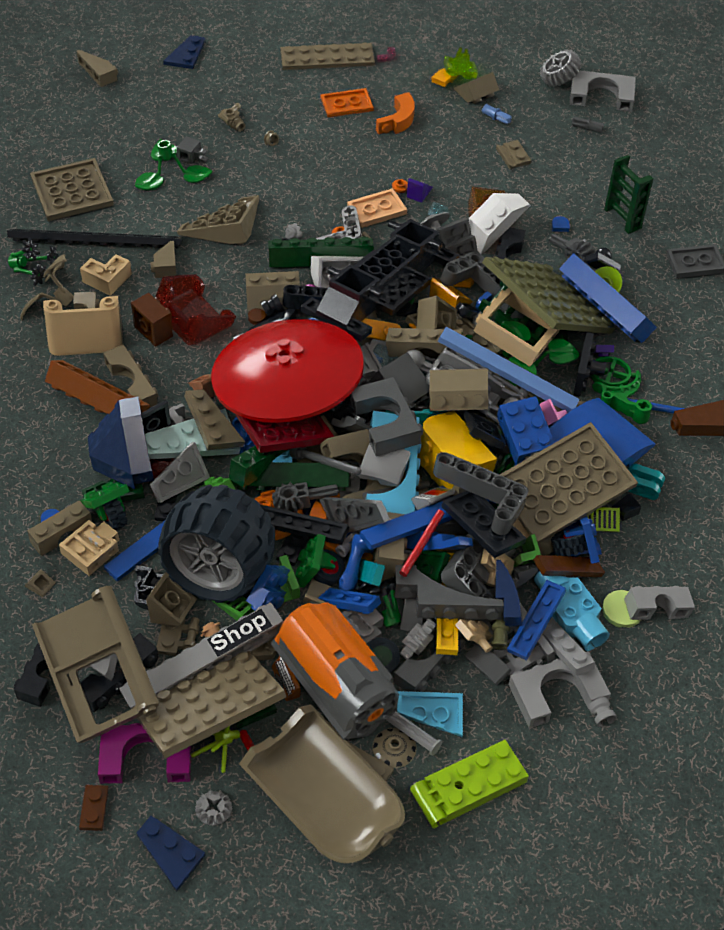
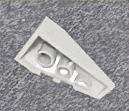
(320, 264)

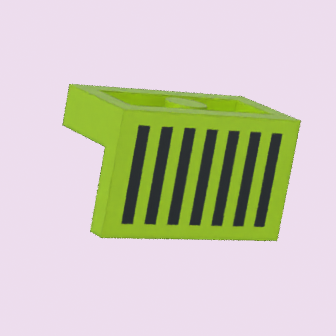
(606, 519)

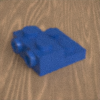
(268, 587)

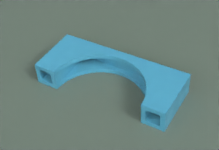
(399, 498)

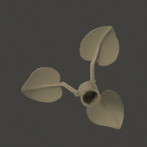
(61, 293)

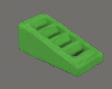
(233, 612)

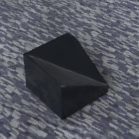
(628, 507)

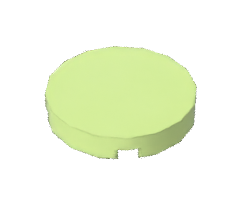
(616, 611)

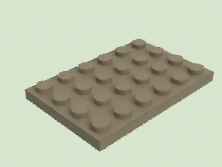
(569, 481)
(210, 703)

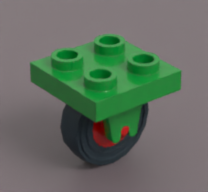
(319, 564)

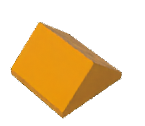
(447, 293)

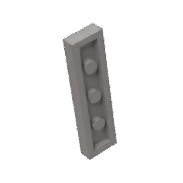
(567, 649)

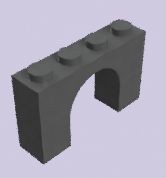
(387, 396)

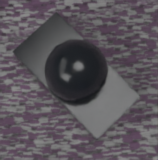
(601, 258)

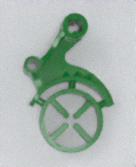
(616, 393)

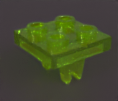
(460, 65)

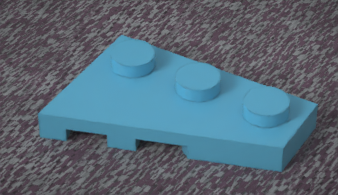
(433, 709)

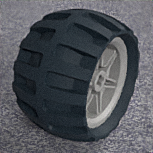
(216, 543)

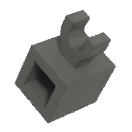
(190, 149)

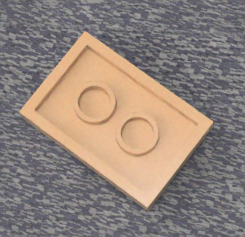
(378, 207)

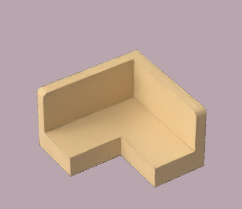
(106, 276)

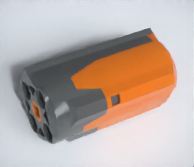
(337, 669)

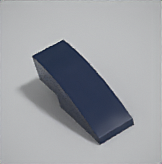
(507, 591)

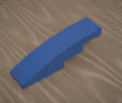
(440, 542)

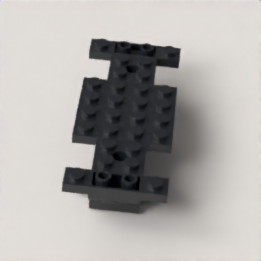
(381, 279)

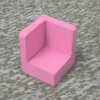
(550, 412)

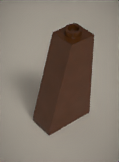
(700, 420)

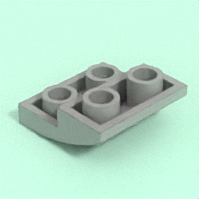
(385, 468)

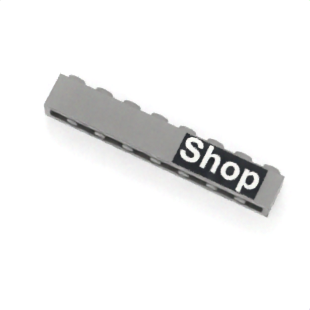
(241, 636)

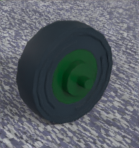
(386, 652)

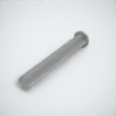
(415, 733)

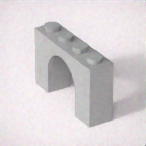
(620, 85)
(528, 695)

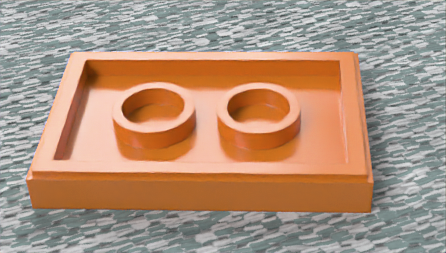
(347, 102)

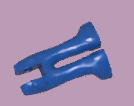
(350, 576)

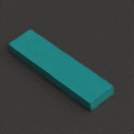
(371, 572)

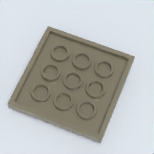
(71, 189)

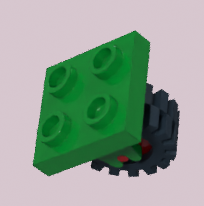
(108, 504)

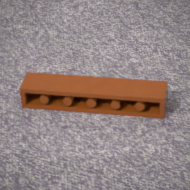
(86, 387)

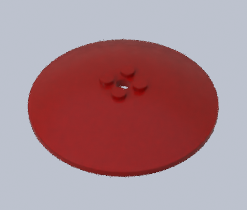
(287, 370)

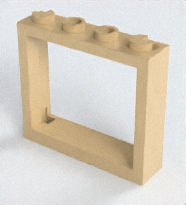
(507, 340)

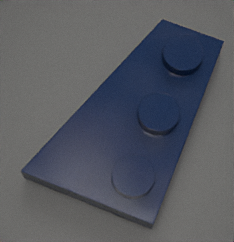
(187, 53)
(170, 851)

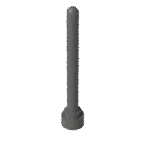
(301, 453)

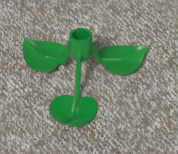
(165, 151)
(559, 349)

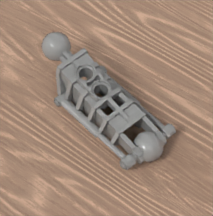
(496, 385)

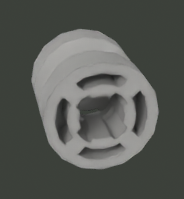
(601, 709)

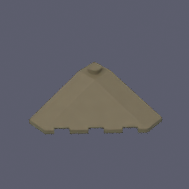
(227, 225)

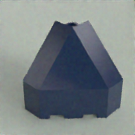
(120, 445)

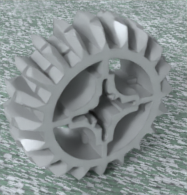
(560, 68)

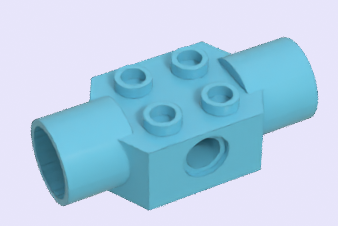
(577, 611)

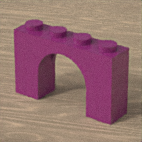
(117, 743)

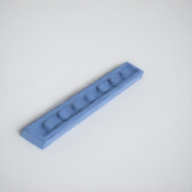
(508, 369)

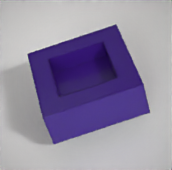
(603, 350)

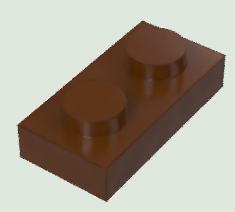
(93, 807)

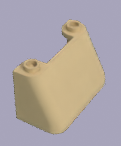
(83, 329)

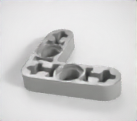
(347, 221)

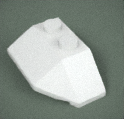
(495, 218)

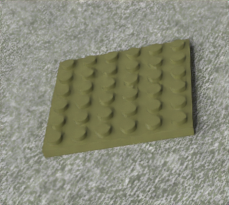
(549, 295)

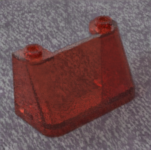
(191, 314)

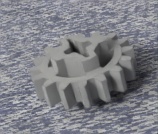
(418, 639)

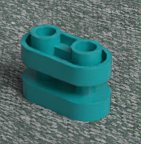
(648, 481)

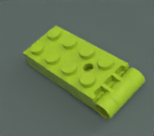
(479, 777)

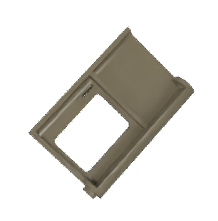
(82, 638)

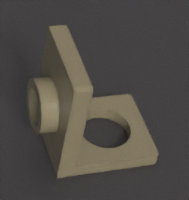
(314, 591)

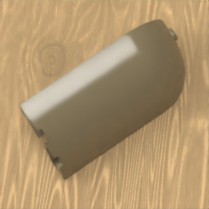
(325, 788)

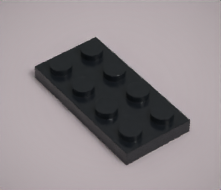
(476, 517)

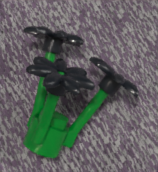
(18, 261)
(391, 614)

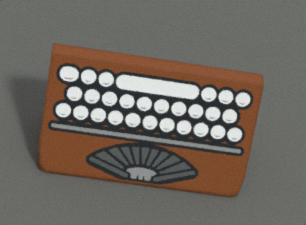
(286, 679)

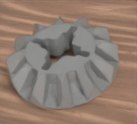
(211, 816)

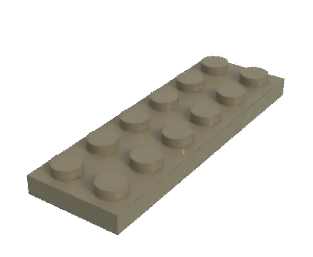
(327, 56)

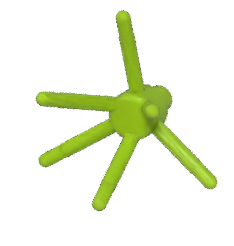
(223, 738)

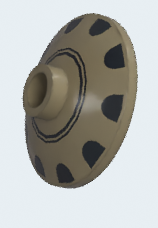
(390, 755)

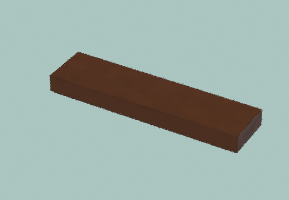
(568, 566)

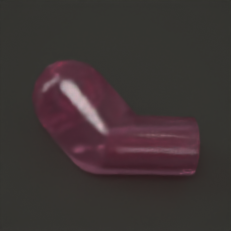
(388, 56)

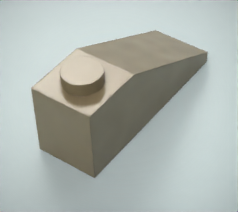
(99, 69)

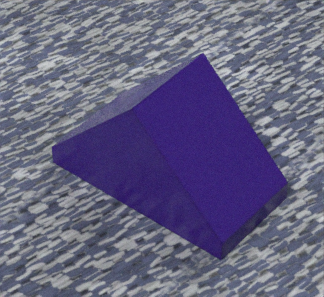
(417, 190)

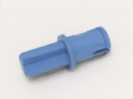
(496, 114)

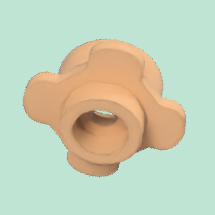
(210, 629)

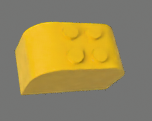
(451, 435)

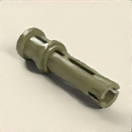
(500, 634)

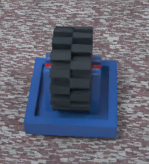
(578, 541)

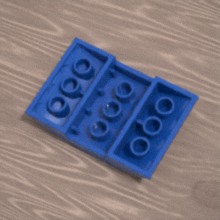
(619, 433)

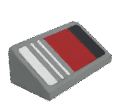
(432, 497)

